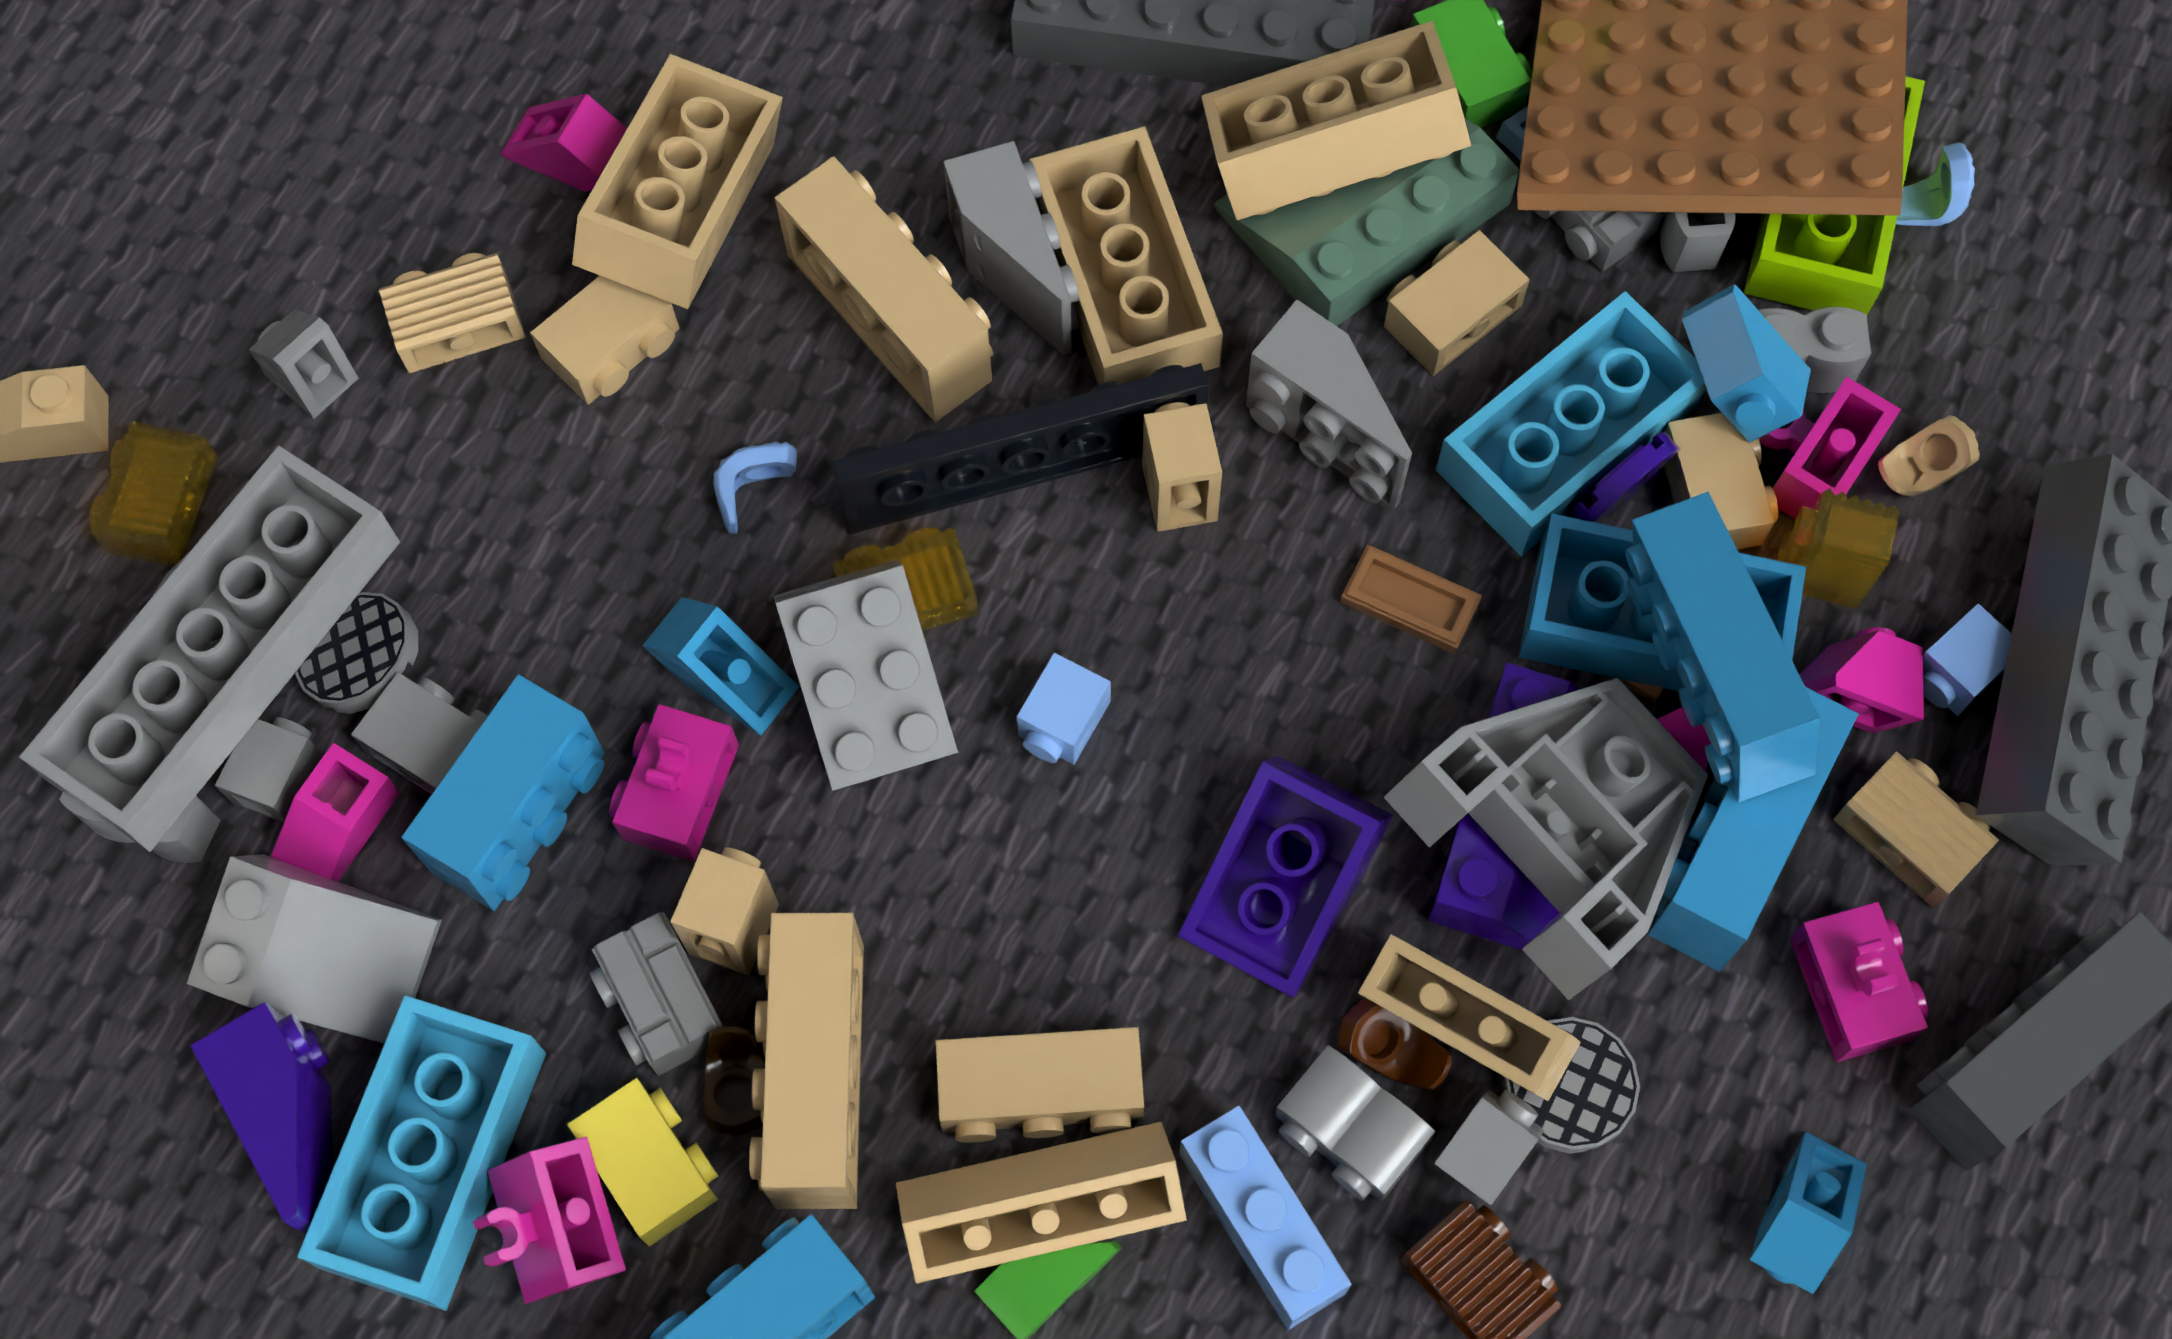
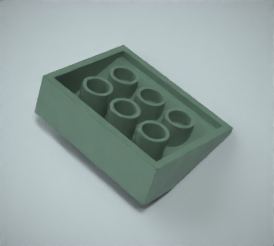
(1374, 233)

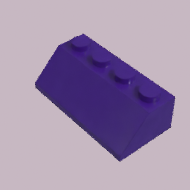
(1479, 883)

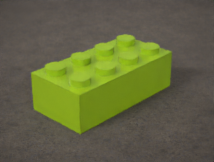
(1828, 257)

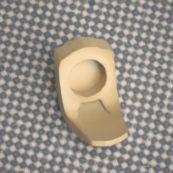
(1930, 457)

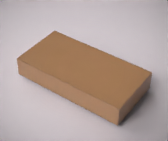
(1411, 599)

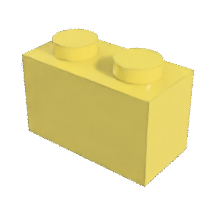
(644, 1160)

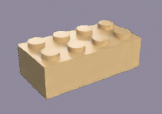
(1335, 121)
(676, 181)
(1129, 258)
(886, 287)
(811, 1061)

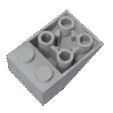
(1010, 241)
(1322, 396)

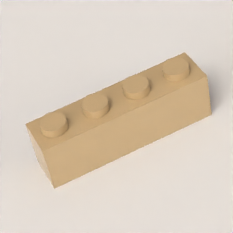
(1040, 1202)

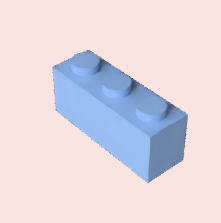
(1264, 1217)

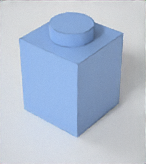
(1965, 661)
(1062, 710)

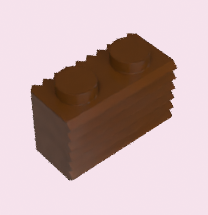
(1480, 1277)

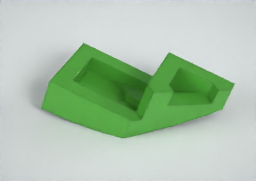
(1034, 1287)

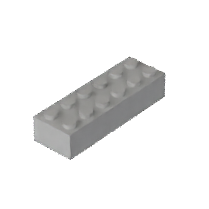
(212, 648)

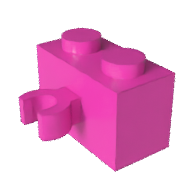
(1832, 448)
(673, 782)
(1859, 981)
(552, 1220)

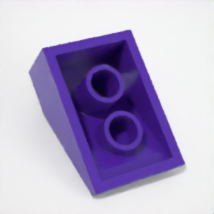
(1284, 874)
(278, 1103)

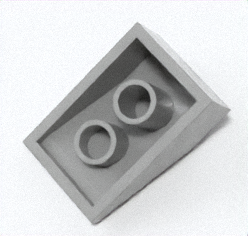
(311, 947)

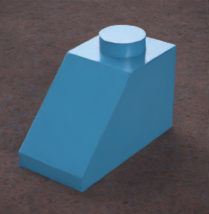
(1746, 364)
(721, 663)
(1810, 1214)

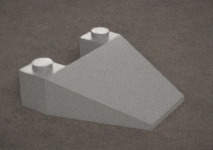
(1581, 802)

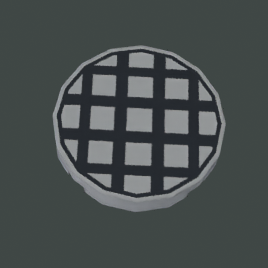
(360, 654)
(1593, 1094)

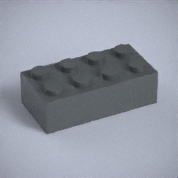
(2047, 1040)

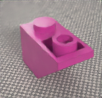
(334, 814)

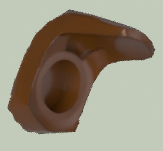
(1393, 1046)

